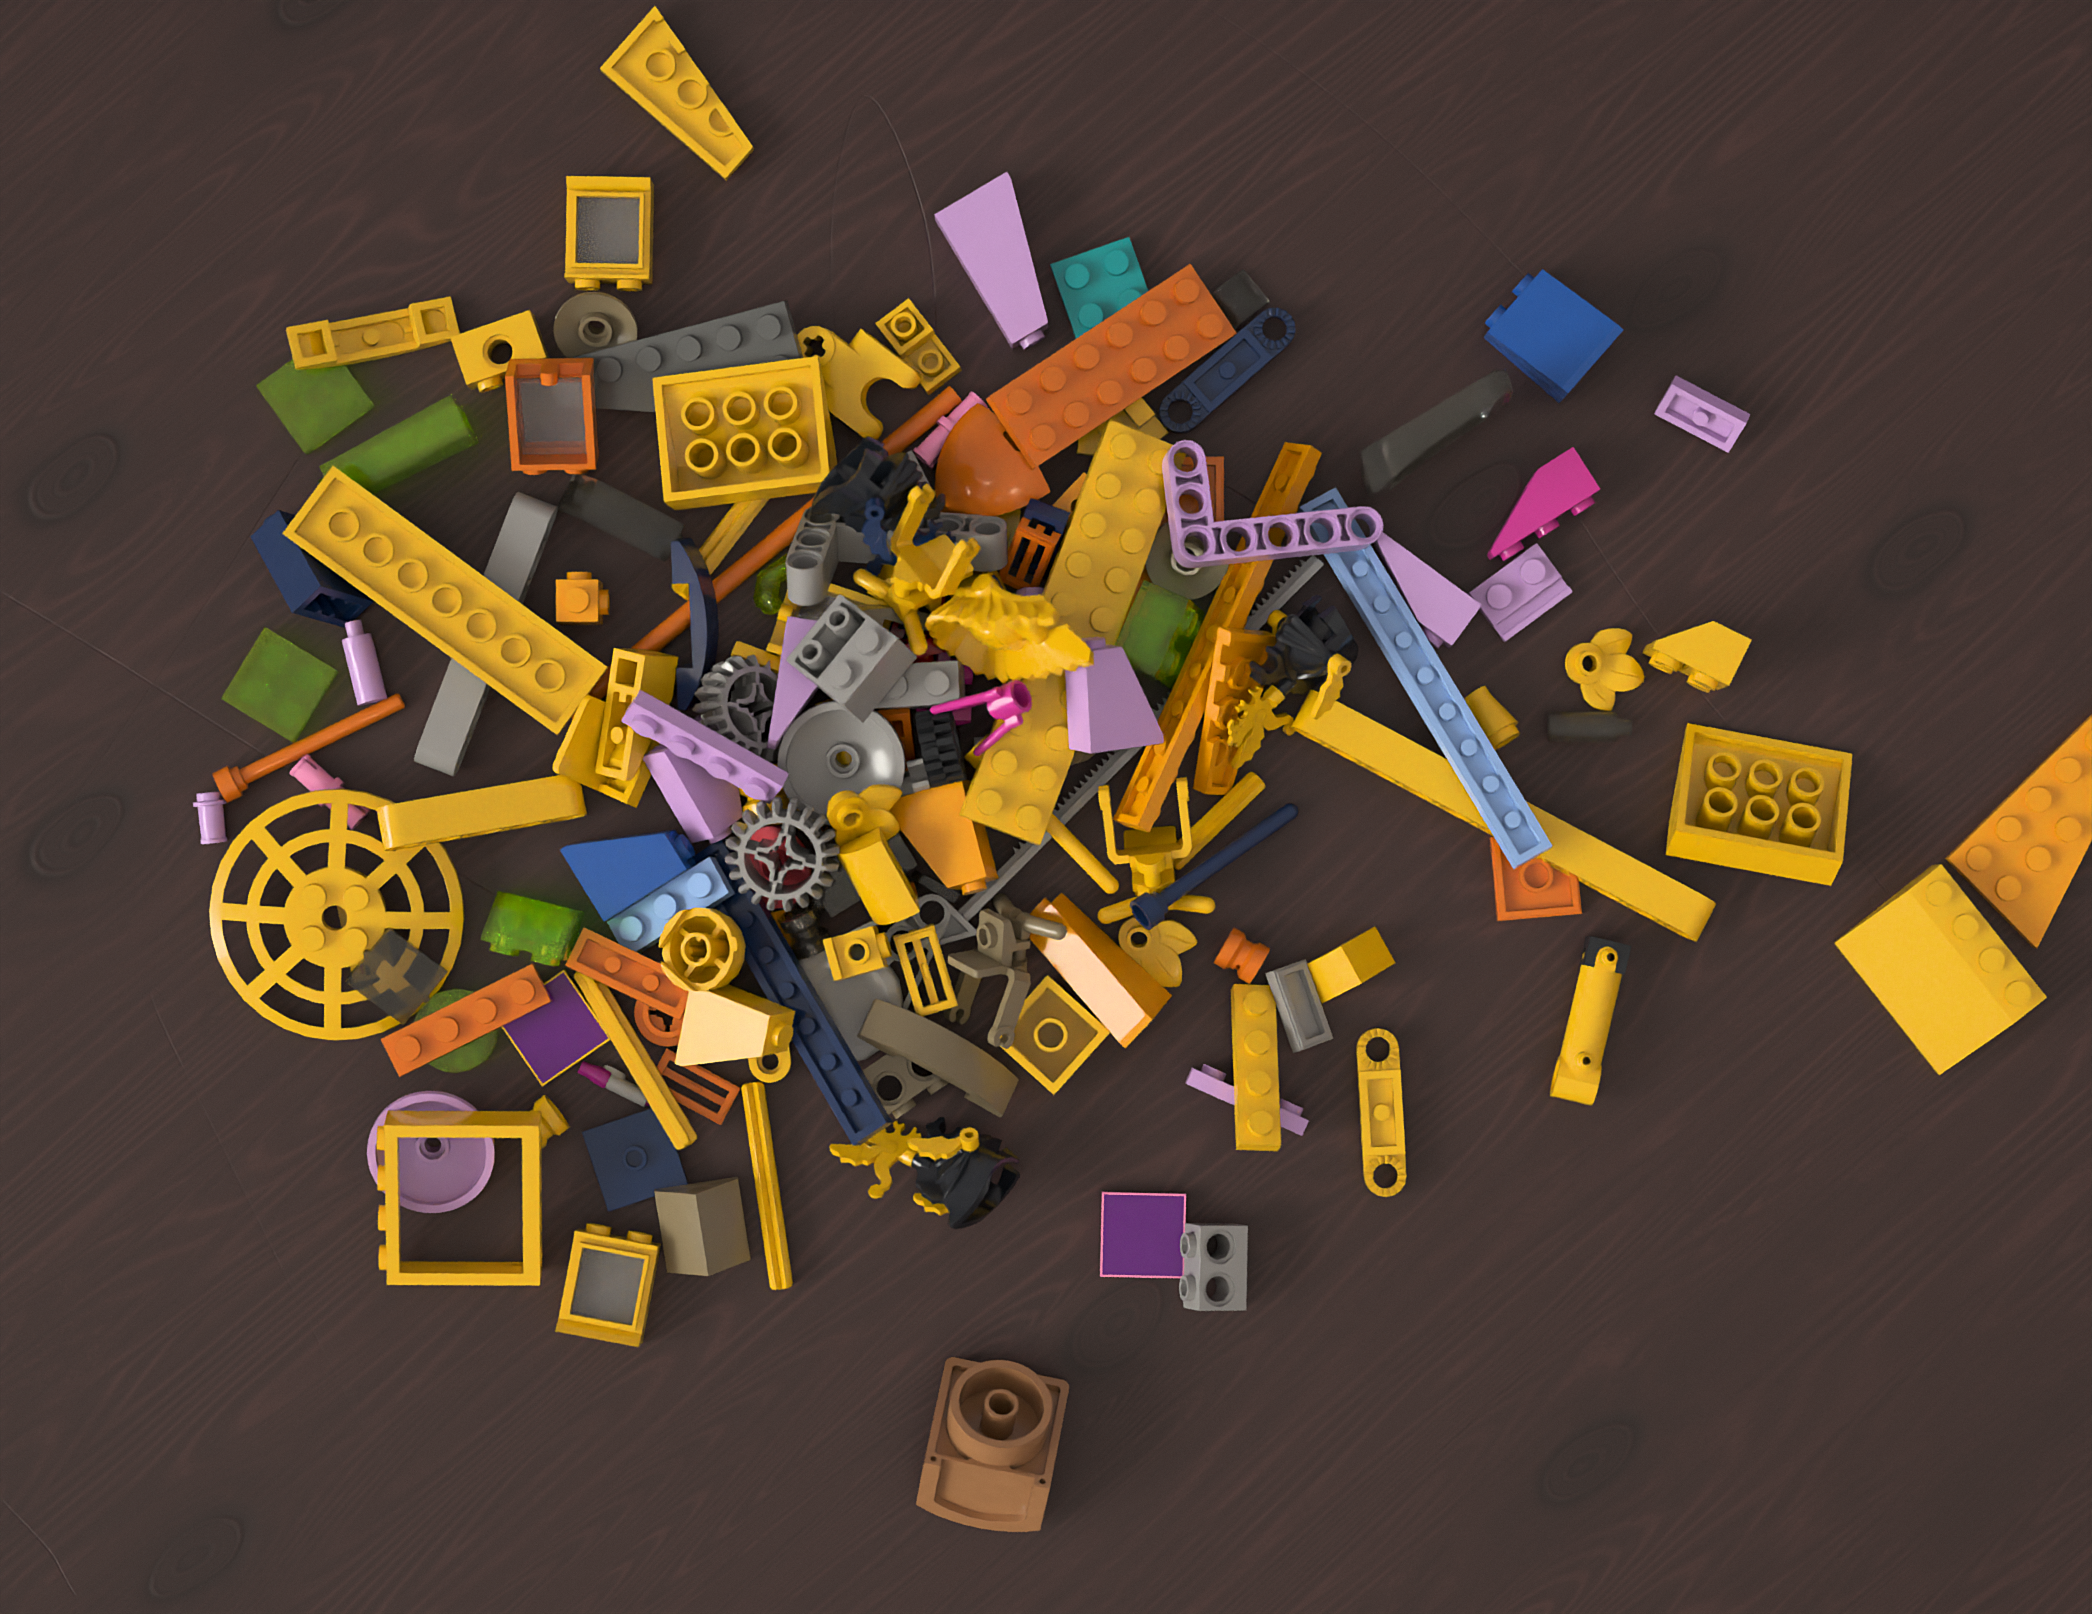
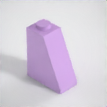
(1108, 704)
(699, 800)

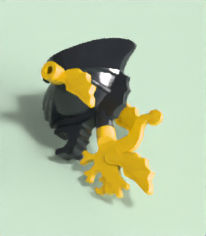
(1304, 653)
(950, 1168)

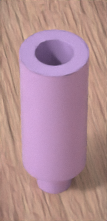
(363, 664)

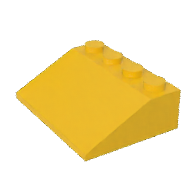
(743, 433)
(1760, 804)
(1940, 969)

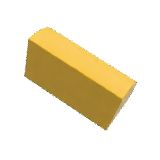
(879, 878)

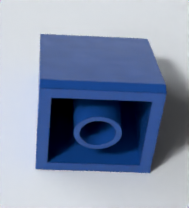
(1550, 333)

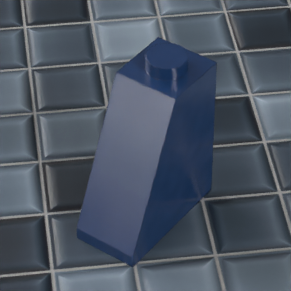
(303, 580)

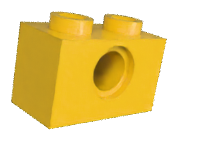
(476, 346)

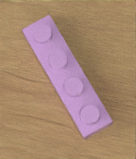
(704, 747)

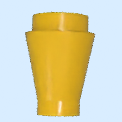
(1492, 717)

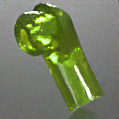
(768, 586)

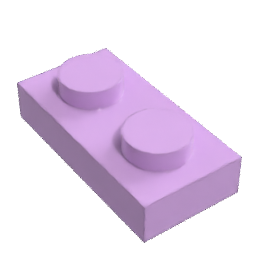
(1702, 414)

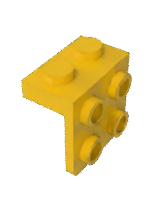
(579, 754)

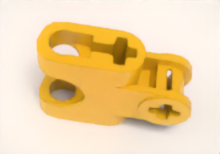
(850, 372)

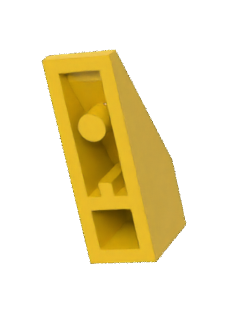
(630, 672)

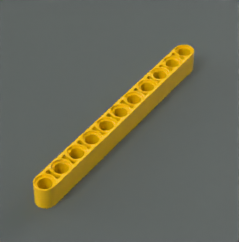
(1572, 849)

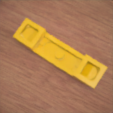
(372, 336)

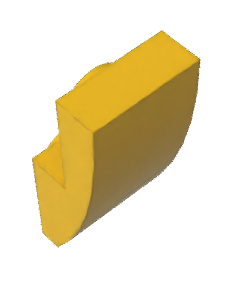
(918, 345)

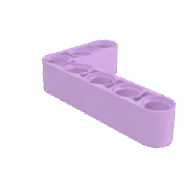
(1253, 530)

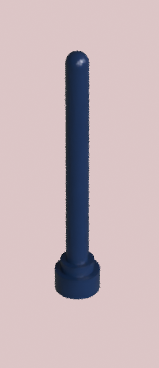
(1151, 908)

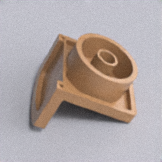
(992, 1445)

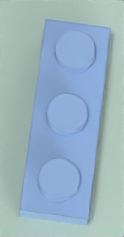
(643, 922)

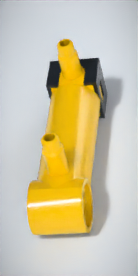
(1583, 1047)

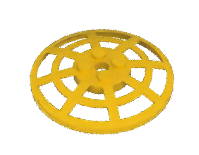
(312, 895)

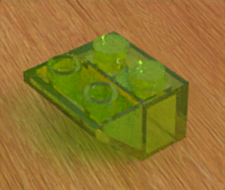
(1159, 633)
(532, 926)

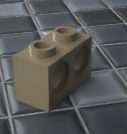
(911, 1082)

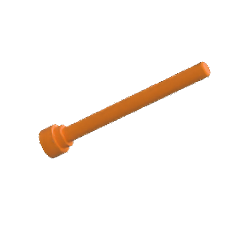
(235, 780)

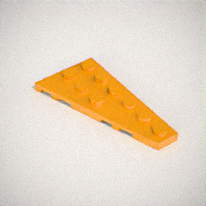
(2034, 839)

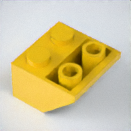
(1704, 653)

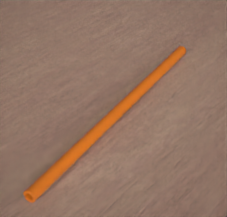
(781, 536)

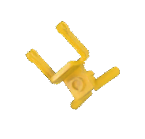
(922, 571)
(1150, 857)

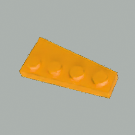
(1227, 686)

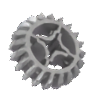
(753, 690)
(764, 852)

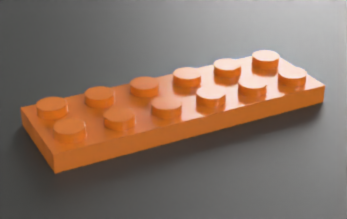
(1111, 366)

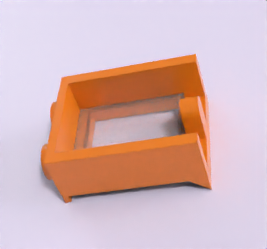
(552, 415)

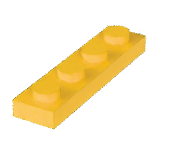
(1255, 1068)

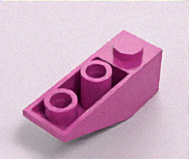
(1551, 491)

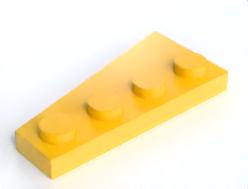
(671, 88)

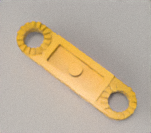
(1381, 1112)

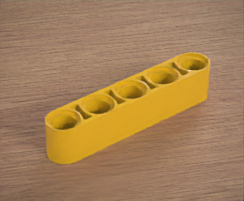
(480, 812)

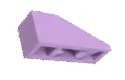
(1433, 600)
(792, 687)

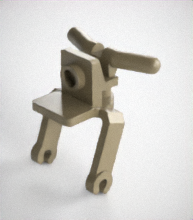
(1000, 950)

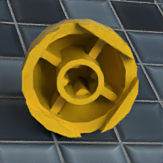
(701, 949)

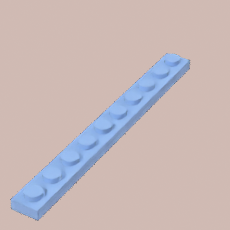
(1433, 693)

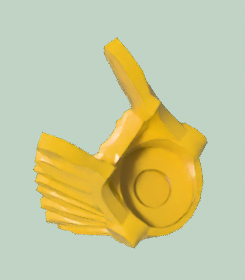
(1006, 634)

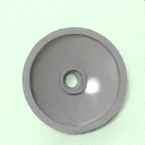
(812, 749)

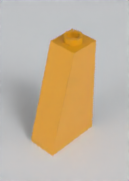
(1100, 971)

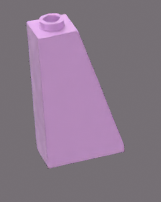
(995, 253)

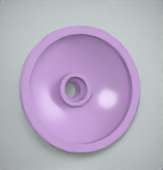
(437, 1176)

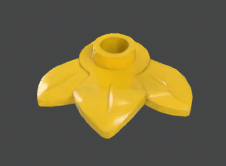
(1610, 668)
(860, 813)
(1160, 951)

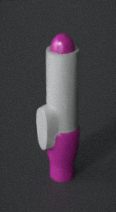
(614, 1081)

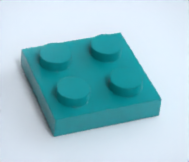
(1098, 283)

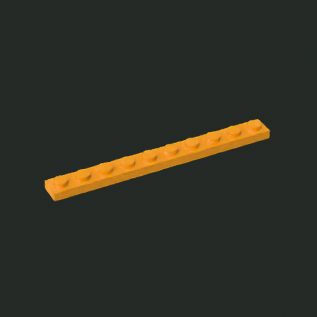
(1229, 609)

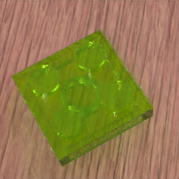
(315, 402)
(279, 684)

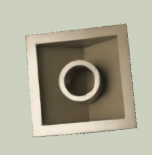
(702, 1227)

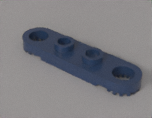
(1227, 370)

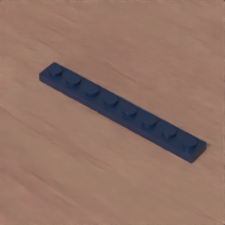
(813, 1027)

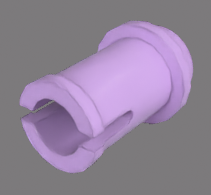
(211, 817)

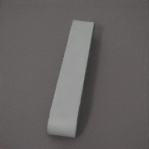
(462, 692)

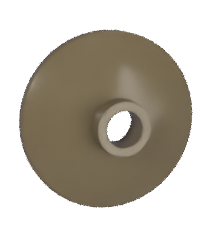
(578, 337)
(1171, 575)

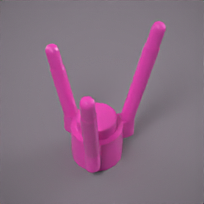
(1002, 703)

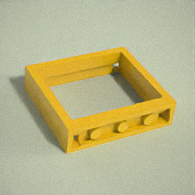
(461, 1125)

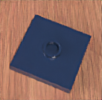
(633, 1159)

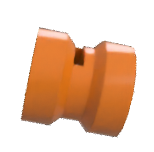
(1241, 955)

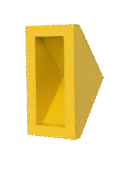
(1350, 964)

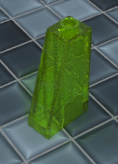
(407, 447)

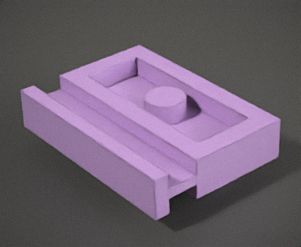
(1520, 592)

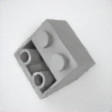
(851, 658)

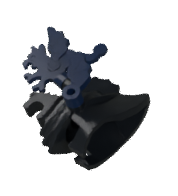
(872, 495)

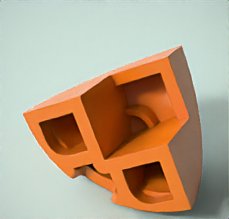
(984, 468)

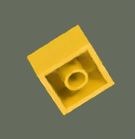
(1054, 1035)

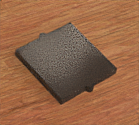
(396, 976)

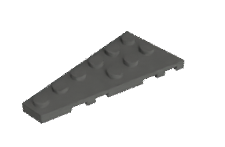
(745, 338)

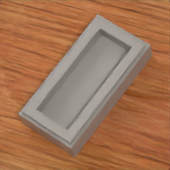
(1299, 1006)

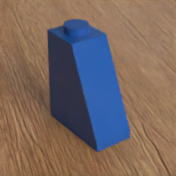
(628, 868)

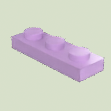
(1211, 1082)

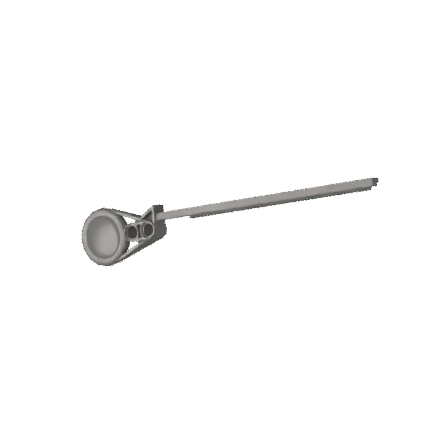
(852, 998)

